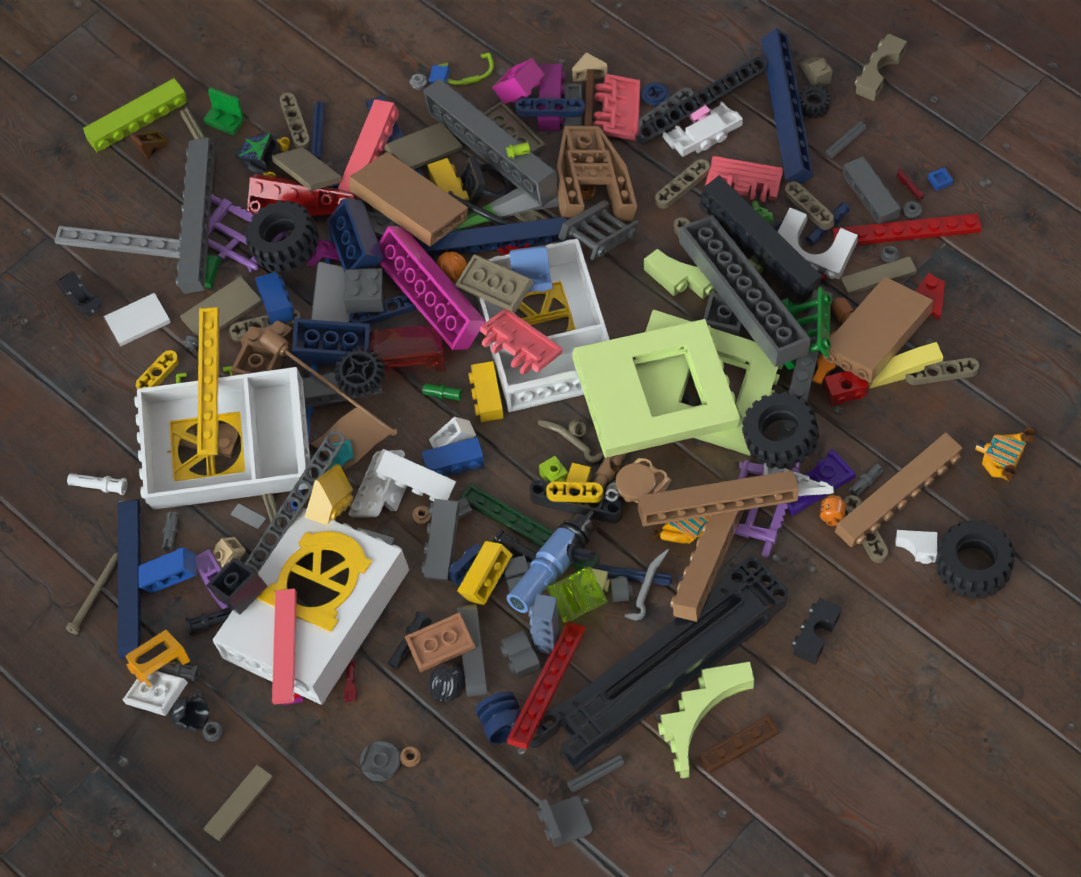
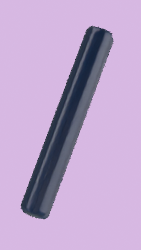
(318, 130)
(634, 574)

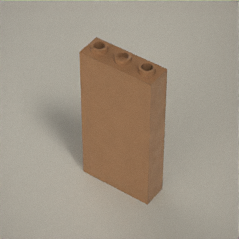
(408, 198)
(878, 329)

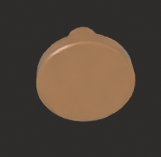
(635, 481)

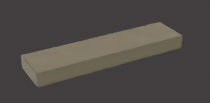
(871, 277)
(238, 803)

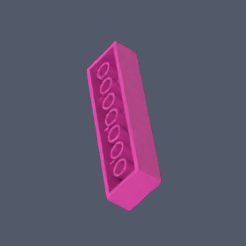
(429, 288)

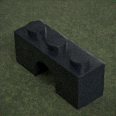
(822, 616)

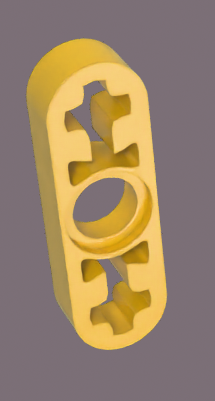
(158, 365)
(560, 497)

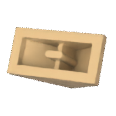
(588, 62)

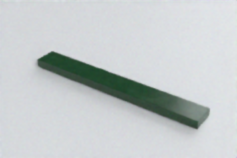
(513, 520)

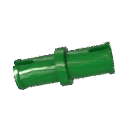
(442, 391)

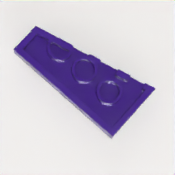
(829, 470)

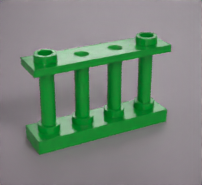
(823, 318)

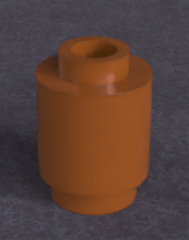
(841, 309)

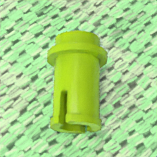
(518, 149)

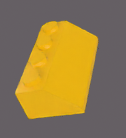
(329, 496)

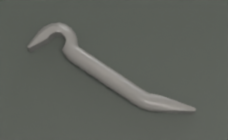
(645, 587)

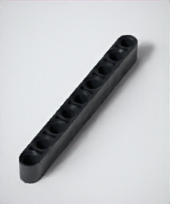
(694, 104)

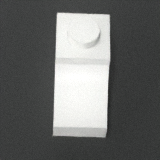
(453, 432)
(919, 543)

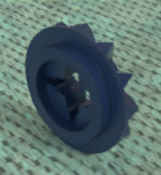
(660, 90)

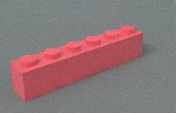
(371, 140)

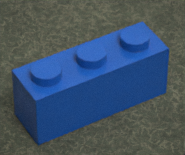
(275, 298)
(454, 457)
(167, 570)

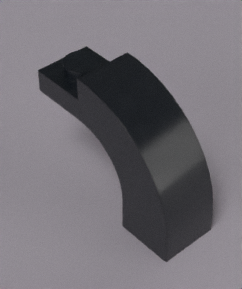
(78, 295)

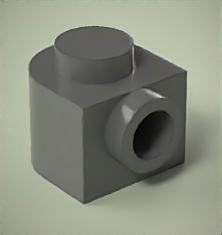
(620, 589)

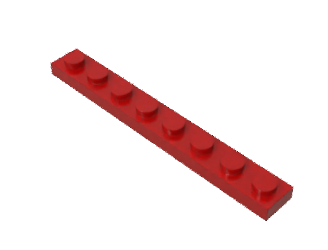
(914, 229)
(546, 686)

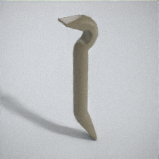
(574, 440)

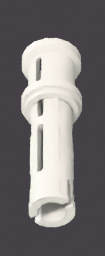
(106, 484)

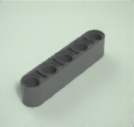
(473, 659)

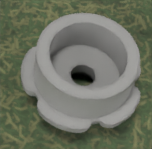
(418, 81)

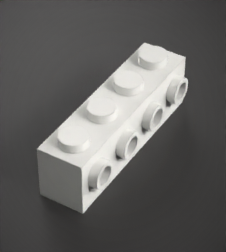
(413, 475)

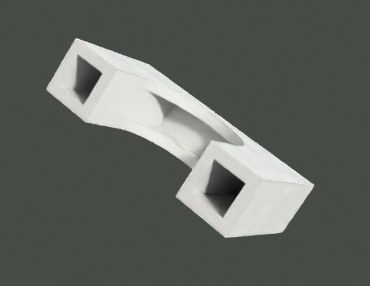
(830, 262)

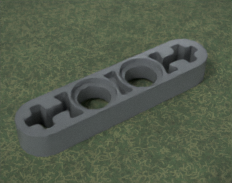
(674, 99)

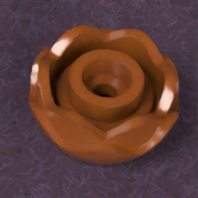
(590, 191)

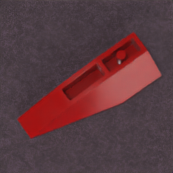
(269, 189)

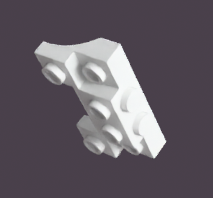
(704, 132)

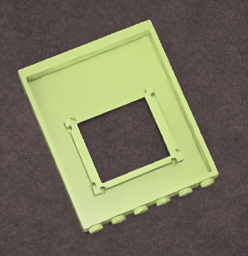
(667, 378)
(619, 401)

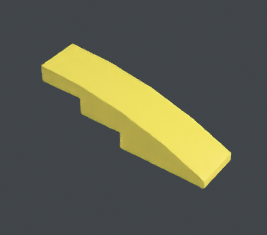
(908, 363)

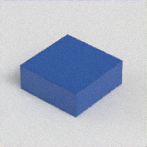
(439, 72)
(940, 179)

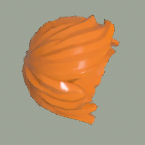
(452, 265)

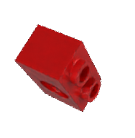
(837, 394)

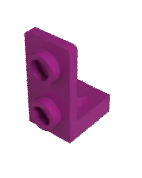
(323, 249)

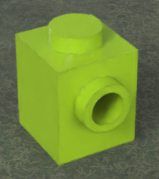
(553, 471)

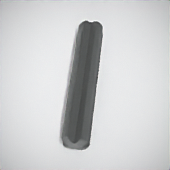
(844, 140)
(595, 773)

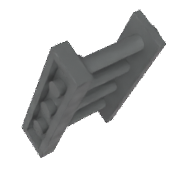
(591, 217)

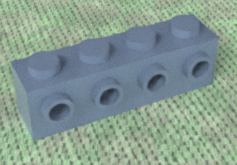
(544, 623)

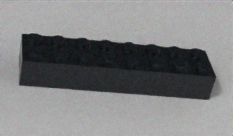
(760, 240)

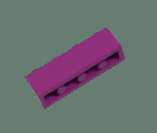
(551, 87)

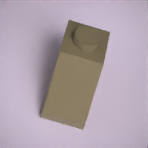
(817, 71)

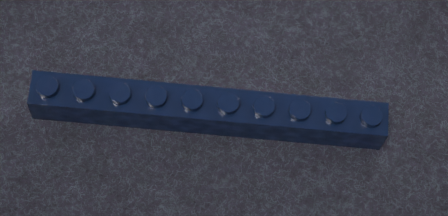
(787, 107)

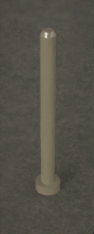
(74, 626)

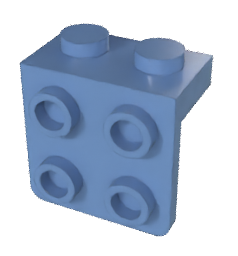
(533, 264)

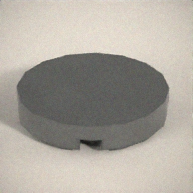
(380, 761)

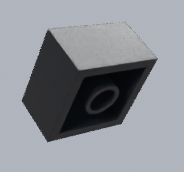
(237, 585)

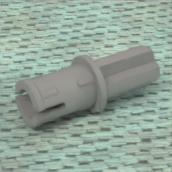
(612, 492)

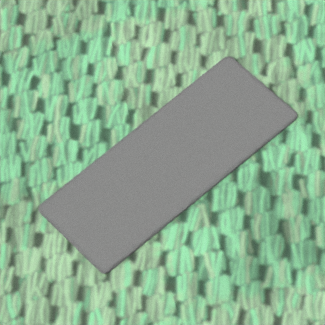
(248, 516)

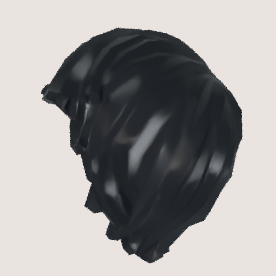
(446, 682)
(190, 713)

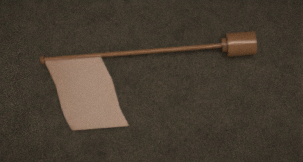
(358, 425)

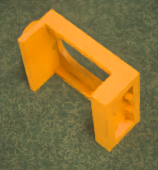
(173, 651)

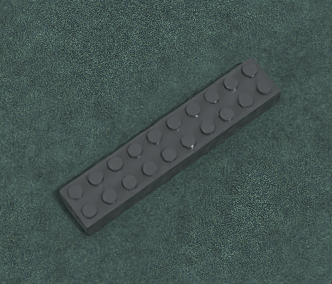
(490, 142)
(744, 291)

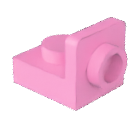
(699, 114)

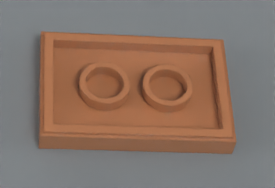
(440, 642)

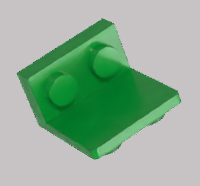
(225, 112)

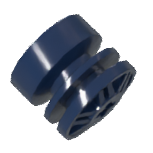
(498, 715)

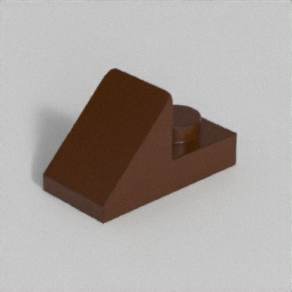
(147, 141)

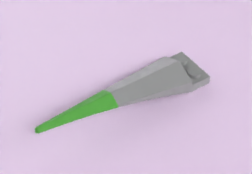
(506, 206)

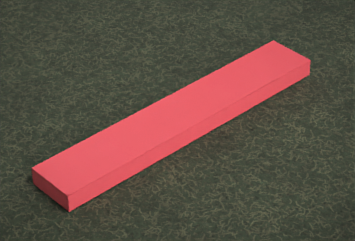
(284, 646)

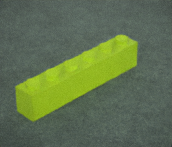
(135, 115)

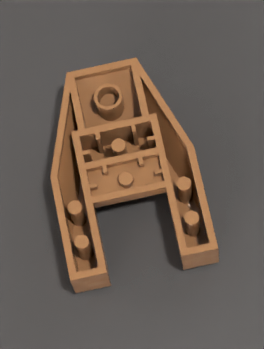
(591, 159)

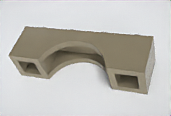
(889, 52)

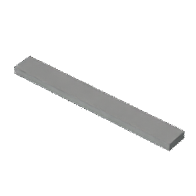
(117, 241)

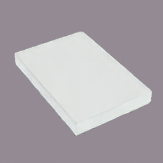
(137, 319)
(161, 694)

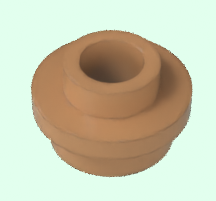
(421, 520)
(407, 752)

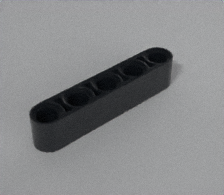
(601, 512)

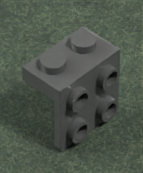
(564, 820)

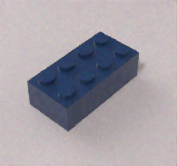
(354, 236)
(327, 340)

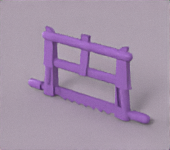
(223, 208)
(747, 529)

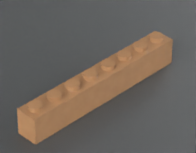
(898, 490)
(717, 498)
(704, 565)

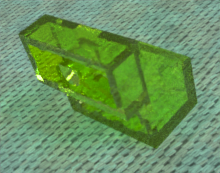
(586, 595)

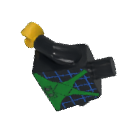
(258, 152)

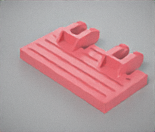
(620, 106)
(747, 176)
(517, 337)

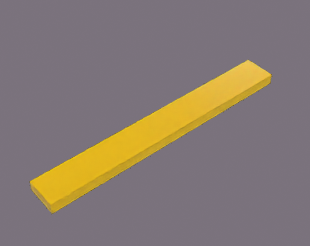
(208, 381)

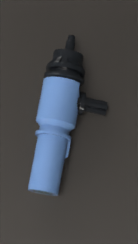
(553, 559)

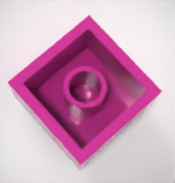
(518, 81)

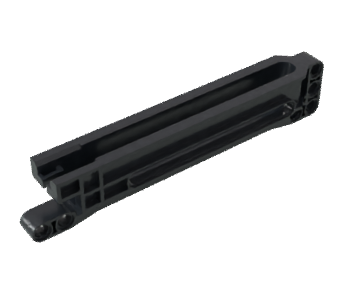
(664, 664)

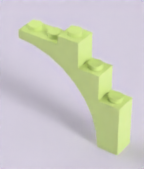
(677, 276)
(714, 687)

